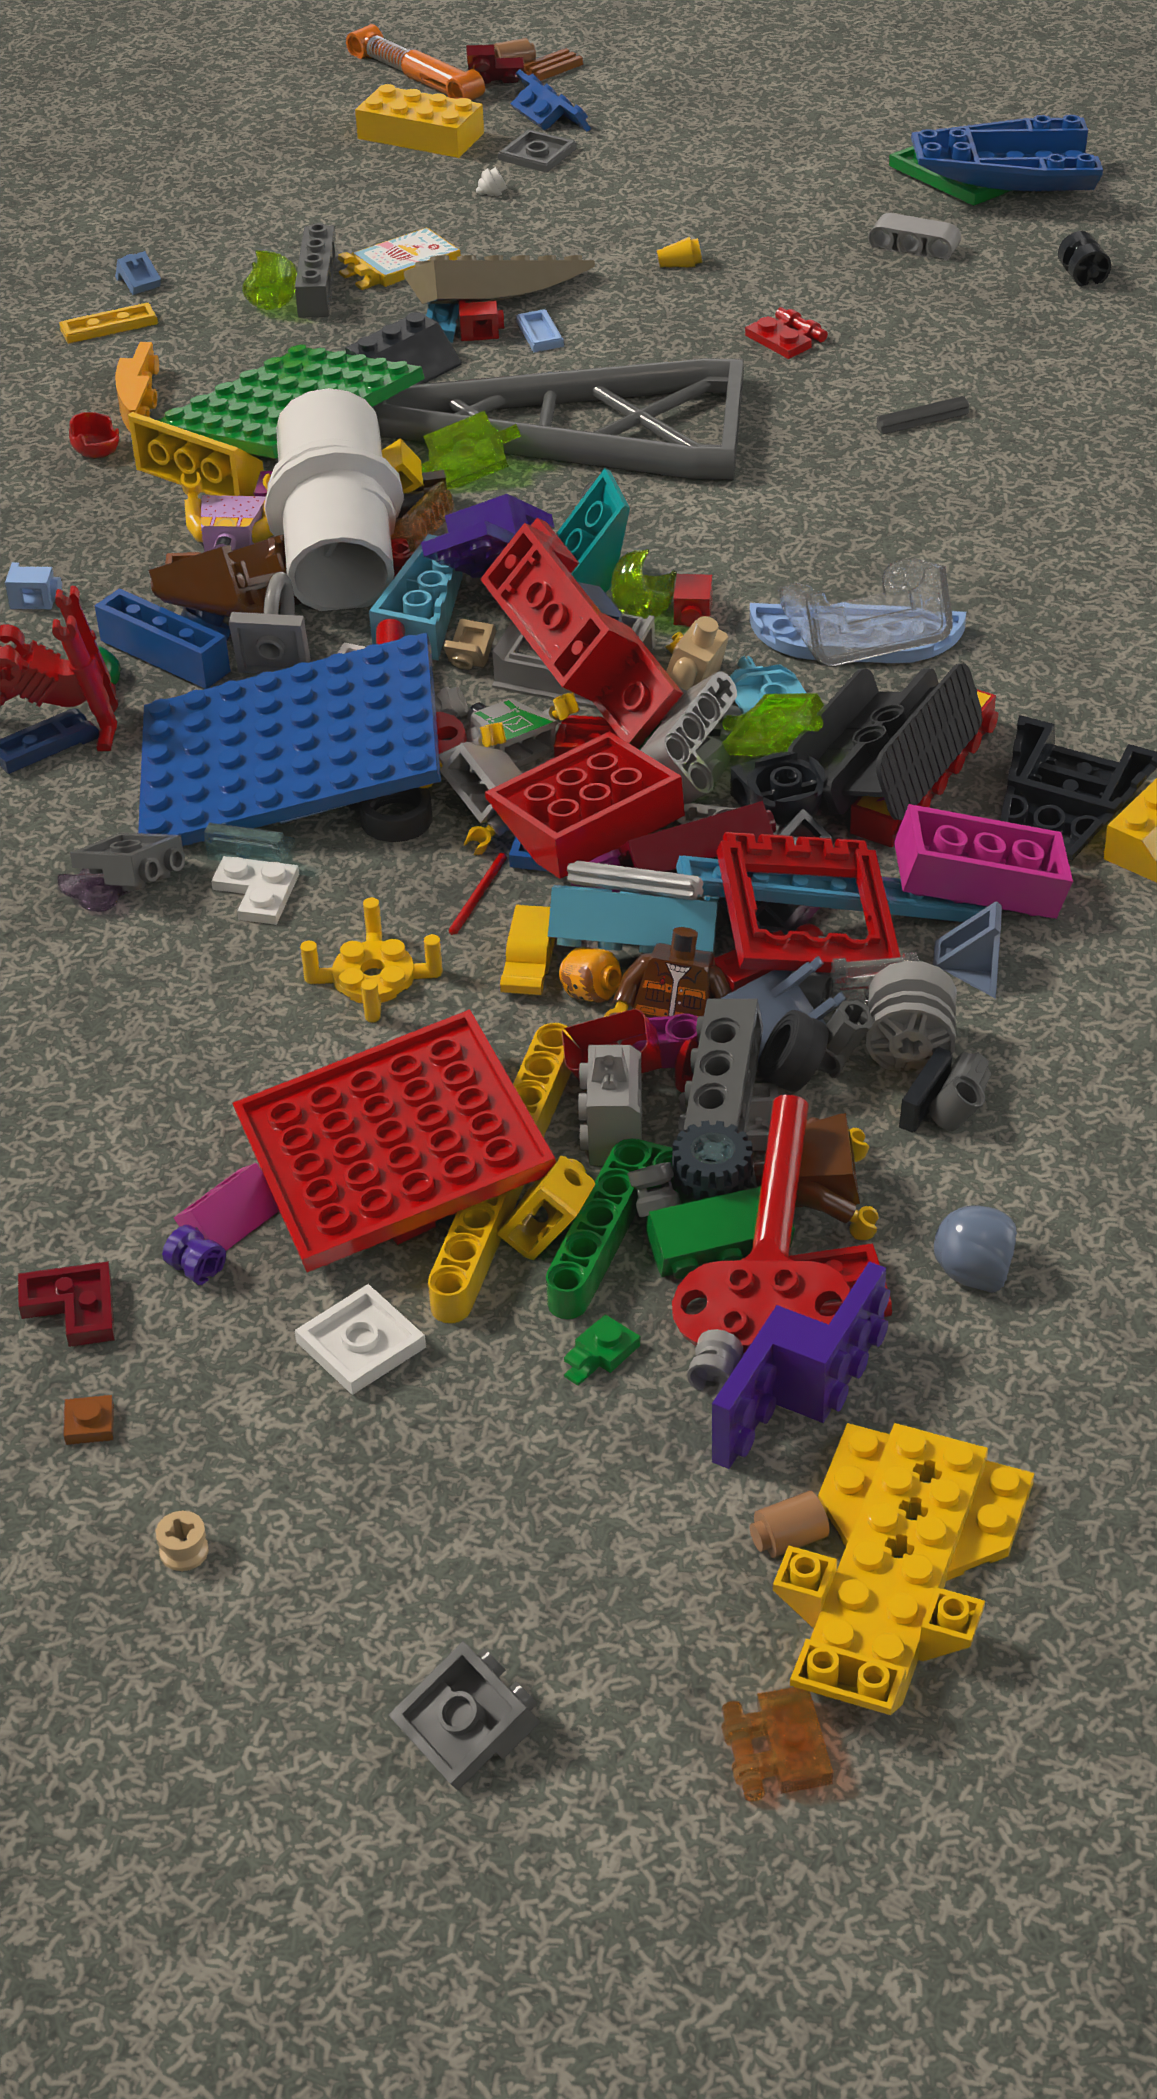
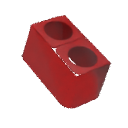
(609, 1031)

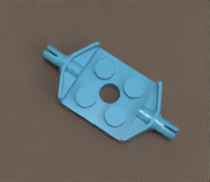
(757, 681)

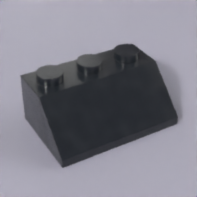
(413, 340)

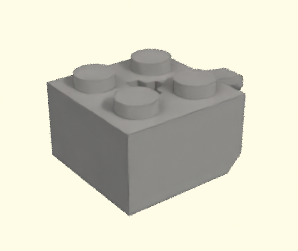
(611, 1099)

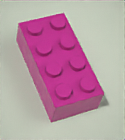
(982, 861)

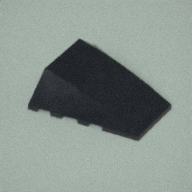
(1066, 787)

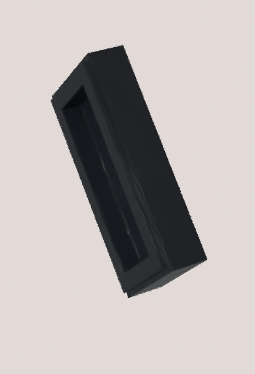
(924, 1089)

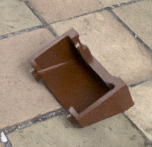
(222, 578)

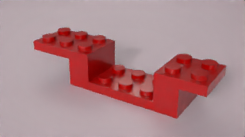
(574, 638)

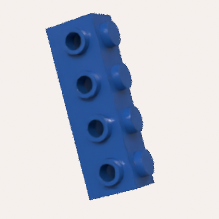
(163, 638)

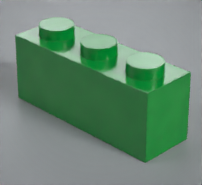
(703, 1232)

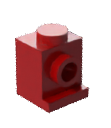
(480, 320)

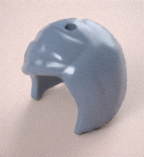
(976, 1246)

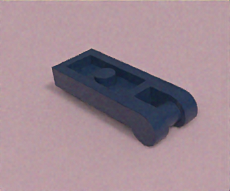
(45, 739)

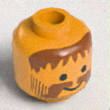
(590, 974)

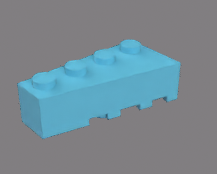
(420, 599)
(627, 918)

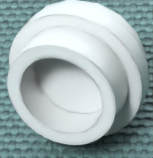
(491, 183)
(453, 700)

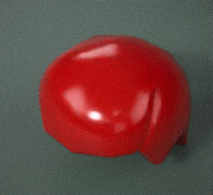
(93, 435)

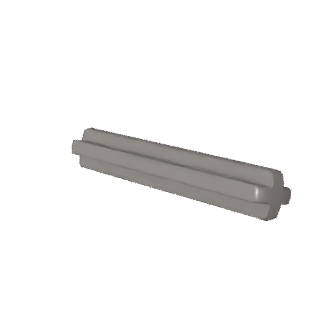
(635, 880)

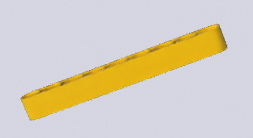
(473, 1233)

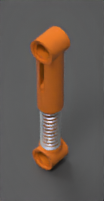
(415, 64)

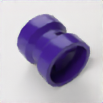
(192, 1253)

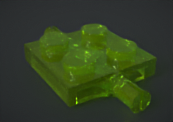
(468, 449)
(772, 724)

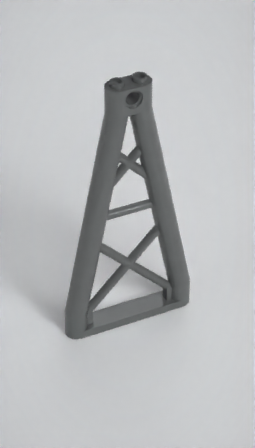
(439, 404)

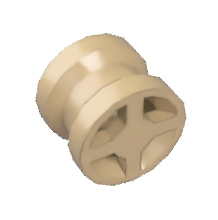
(170, 1536)

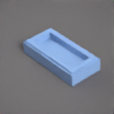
(539, 330)

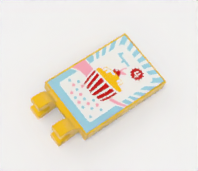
(388, 260)

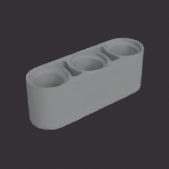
(925, 230)

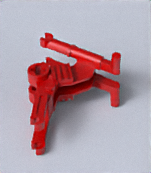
(48, 679)

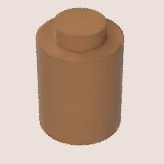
(515, 49)
(791, 1523)

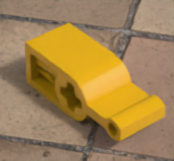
(527, 951)

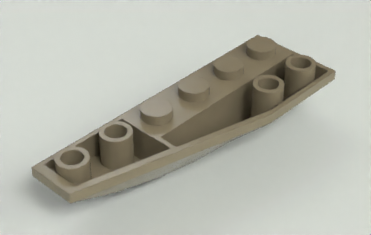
(489, 279)

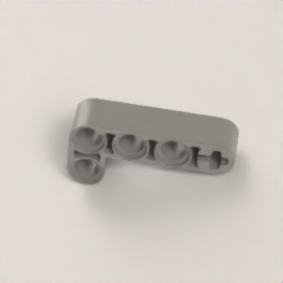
(687, 727)

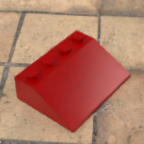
(588, 802)

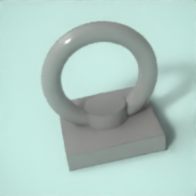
(270, 639)

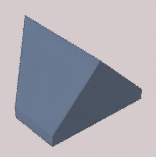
(973, 950)

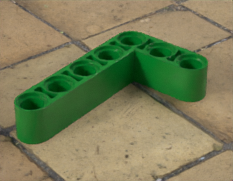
(601, 1227)

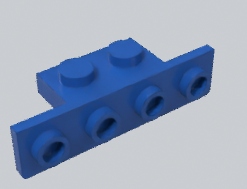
(544, 106)

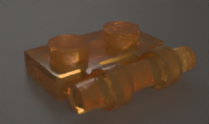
(793, 1738)

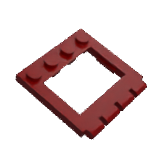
(814, 857)

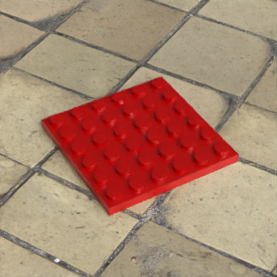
(392, 1139)

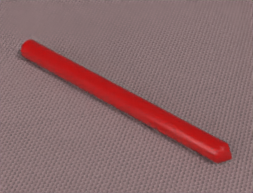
(477, 894)

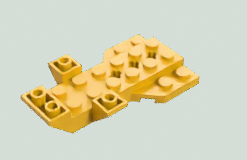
(885, 1610)

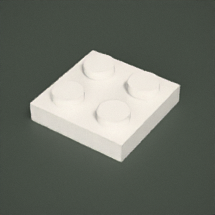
(360, 1339)

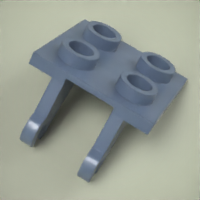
(780, 993)

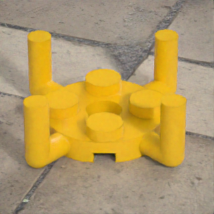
(357, 957)

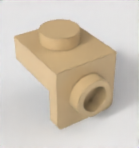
(470, 644)

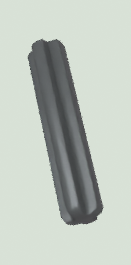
(922, 415)

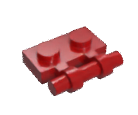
(781, 337)

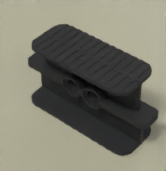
(891, 740)

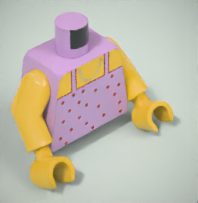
(225, 519)

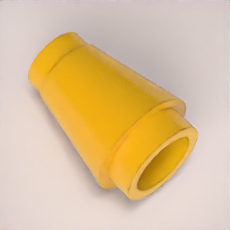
(680, 254)

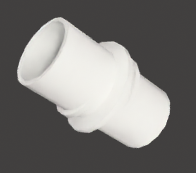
(333, 500)

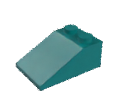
(597, 531)

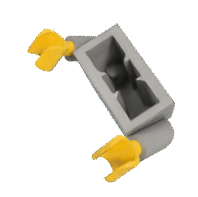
(518, 728)
(471, 773)

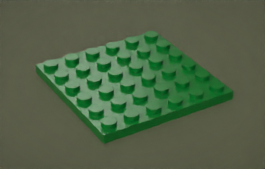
(249, 408)

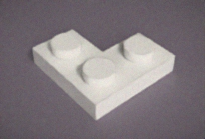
(263, 883)

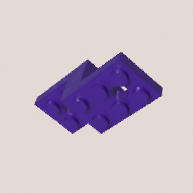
(481, 533)
(799, 1366)

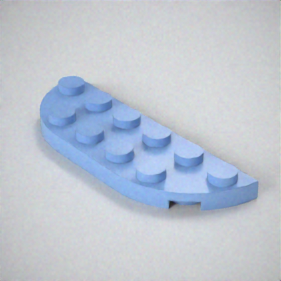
(777, 632)

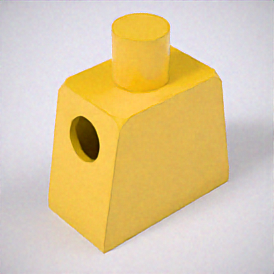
(561, 1194)

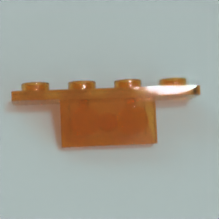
(425, 516)

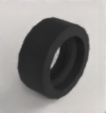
(397, 827)

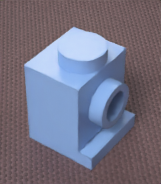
(31, 587)

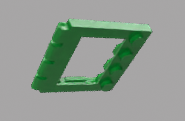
(907, 163)

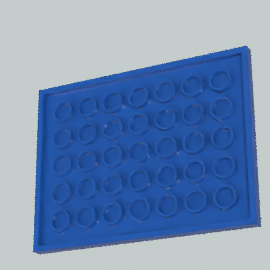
(291, 741)

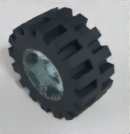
(712, 1160)

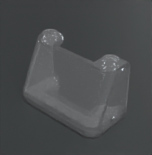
(905, 616)

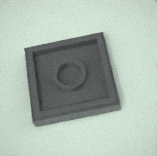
(537, 150)

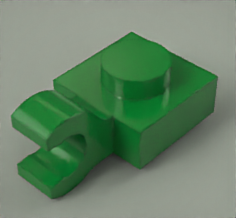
(601, 1345)

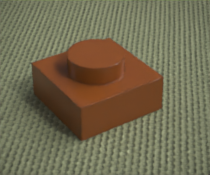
(88, 1419)

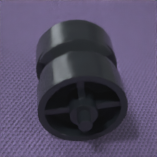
(1084, 258)

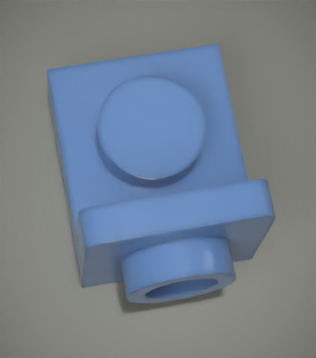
(137, 272)

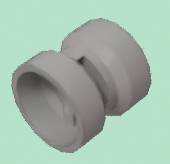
(716, 1355)

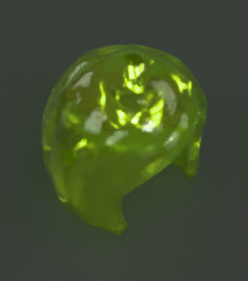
(270, 281)
(640, 593)

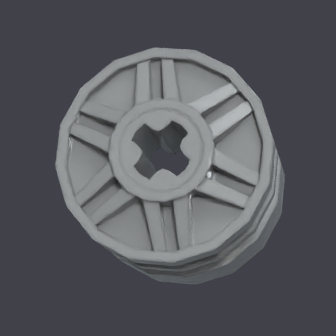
(911, 1014)

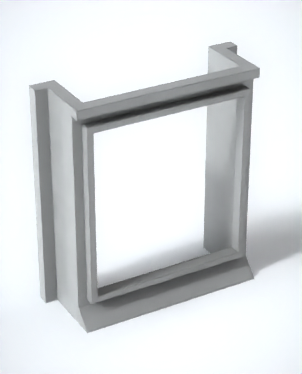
(530, 675)

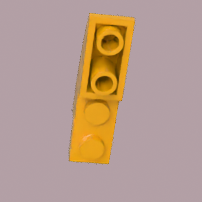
(135, 382)

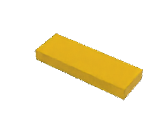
(108, 322)

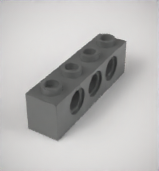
(316, 271)
(724, 1064)

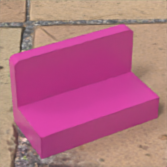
(231, 1207)

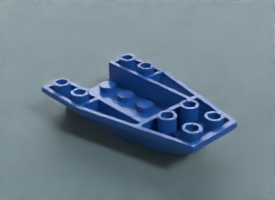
(1013, 154)

